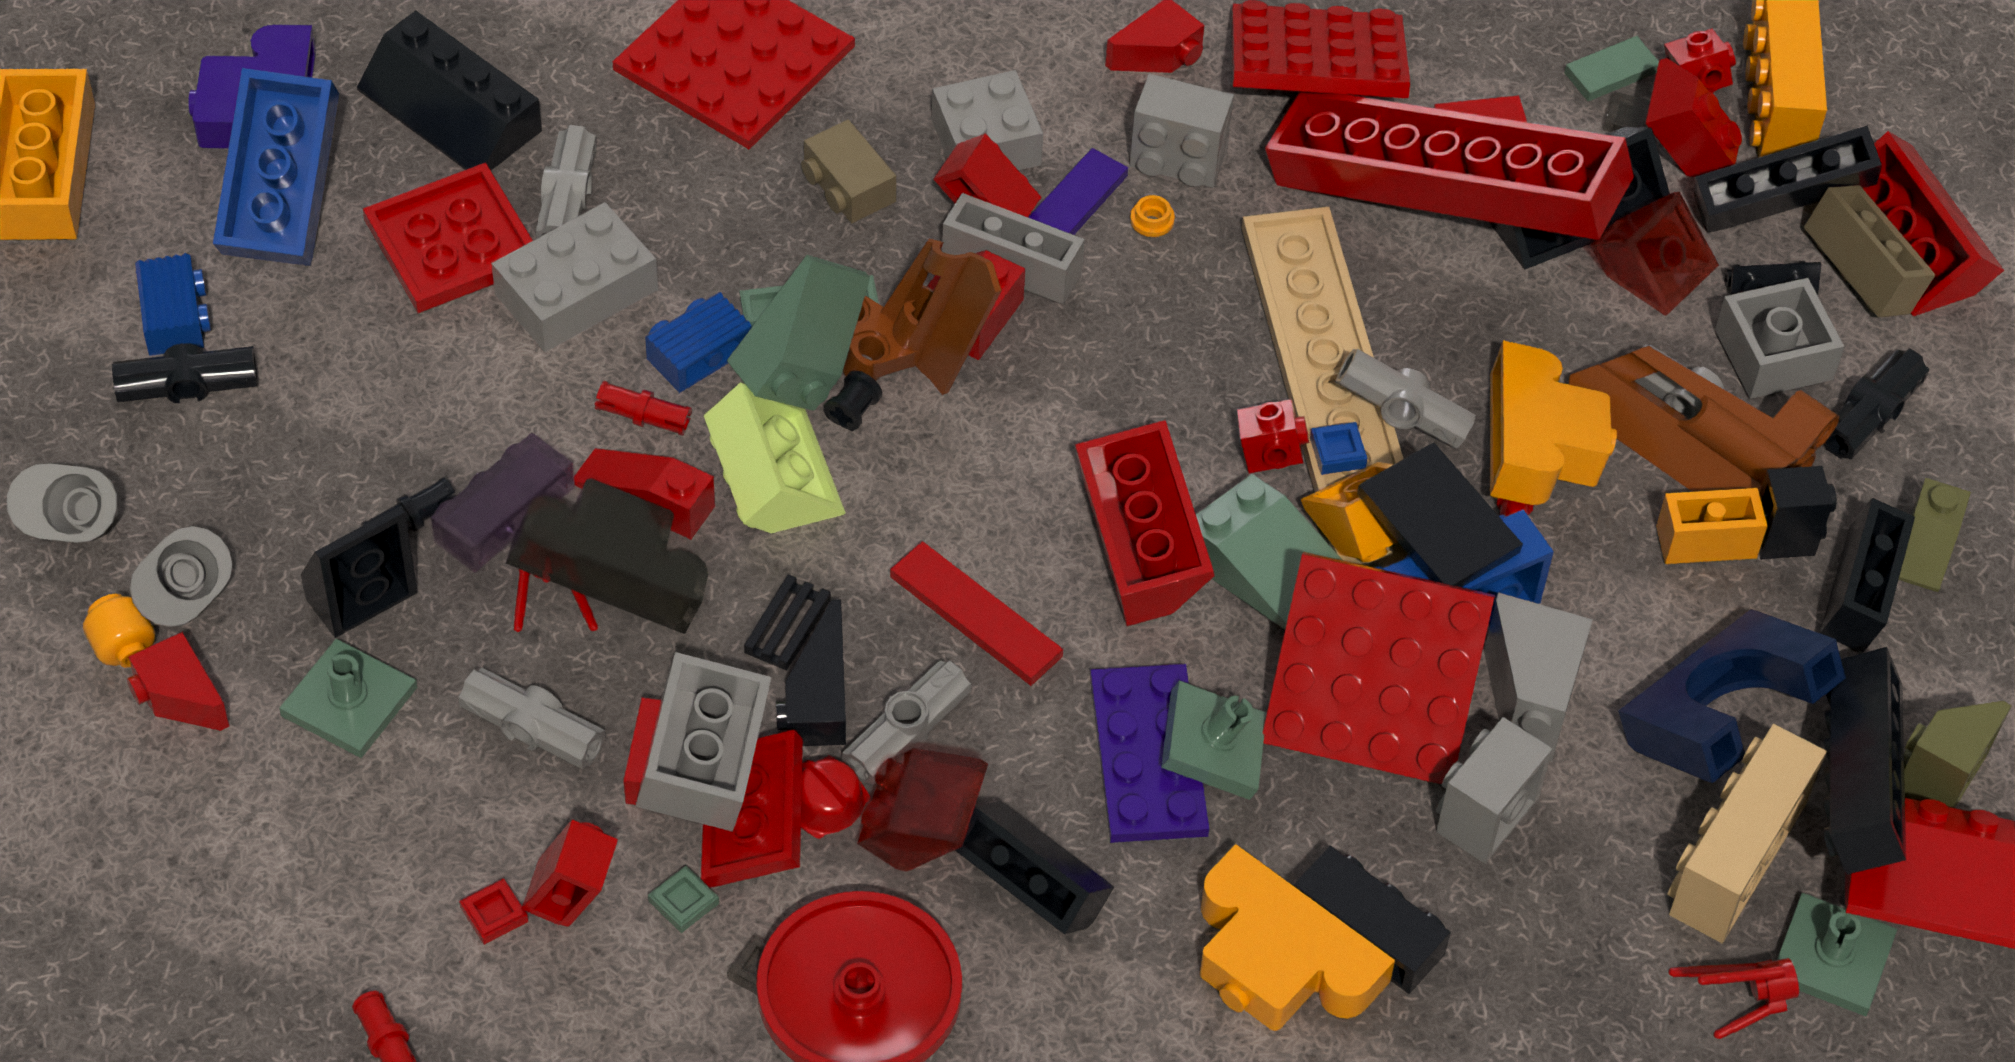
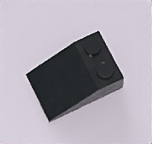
(361, 573)

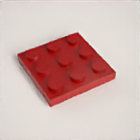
(446, 235)

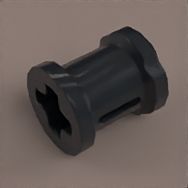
(853, 400)

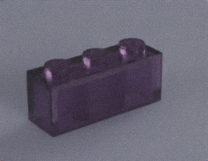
(493, 504)

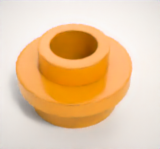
(1152, 206)

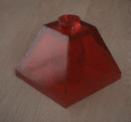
(1656, 253)

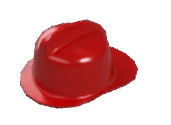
(830, 796)

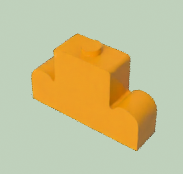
(1543, 427)
(1282, 947)

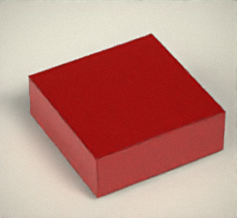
(493, 911)

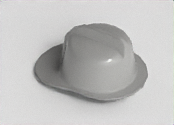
(62, 502)
(175, 571)

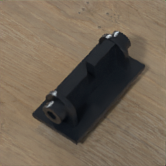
(1760, 276)

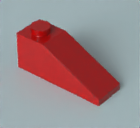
(657, 480)

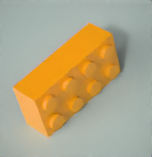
(1785, 74)
(43, 151)

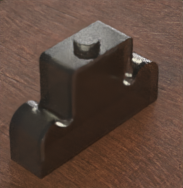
(613, 553)

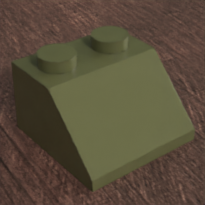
(1950, 751)

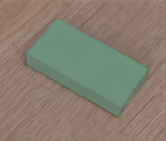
(1612, 68)

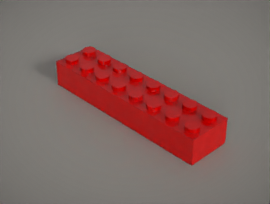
(1451, 163)

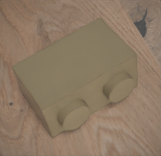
(848, 171)

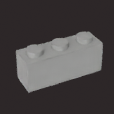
(1049, 254)

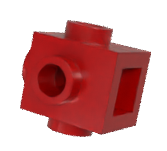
(1704, 57)
(1272, 435)

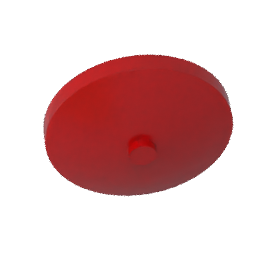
(859, 981)

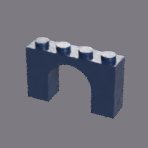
(1755, 651)

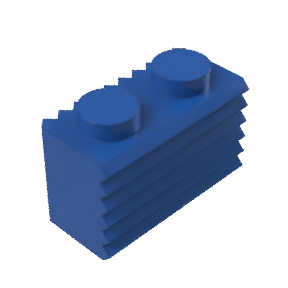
(170, 302)
(696, 341)

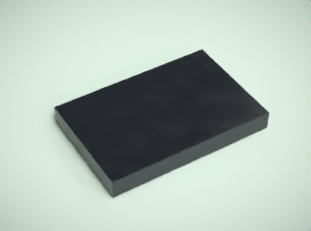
(1439, 518)

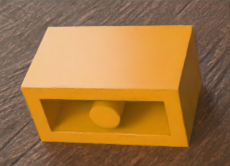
(1711, 526)

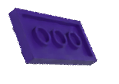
(1131, 731)

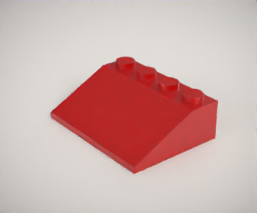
(1953, 876)

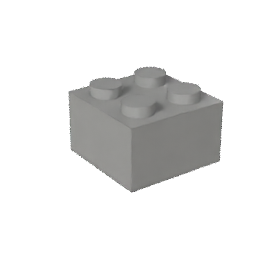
(992, 107)
(1181, 131)
(1779, 338)
(1492, 789)

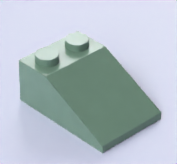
(803, 335)
(1258, 545)

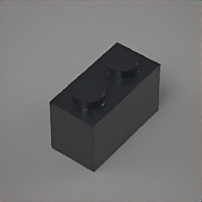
(1795, 511)

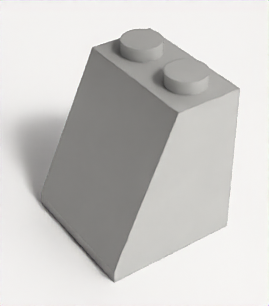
(1534, 664)

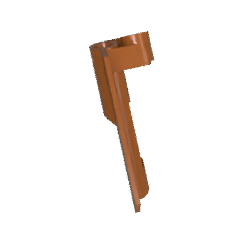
(926, 325)
(1721, 445)

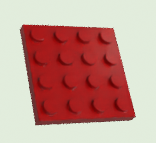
(1319, 50)
(734, 61)
(1377, 668)

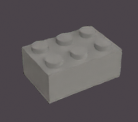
(575, 276)
(703, 742)

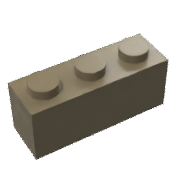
(1869, 251)

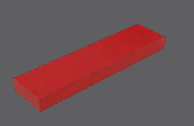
(976, 613)

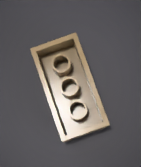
(1744, 832)

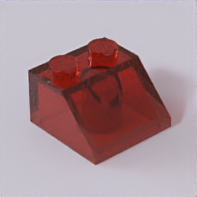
(921, 807)

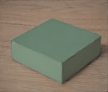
(683, 899)

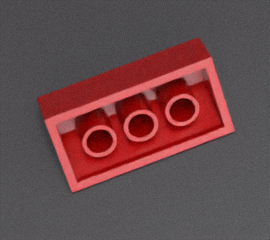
(1931, 225)
(1145, 520)

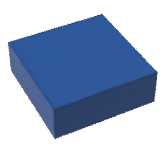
(1338, 448)

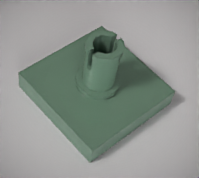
(348, 698)
(1214, 740)
(1837, 953)

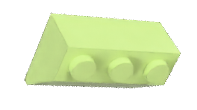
(771, 462)

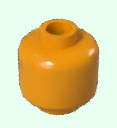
(117, 629)

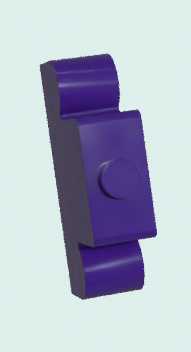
(274, 49)

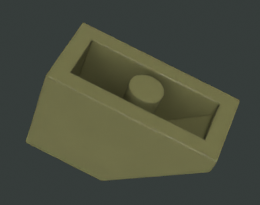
(1934, 533)

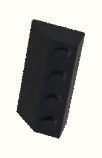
(449, 94)
(1647, 186)

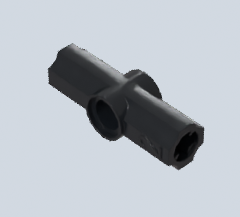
(184, 373)
(1876, 401)

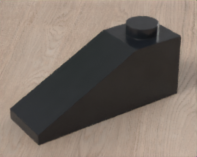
(817, 687)

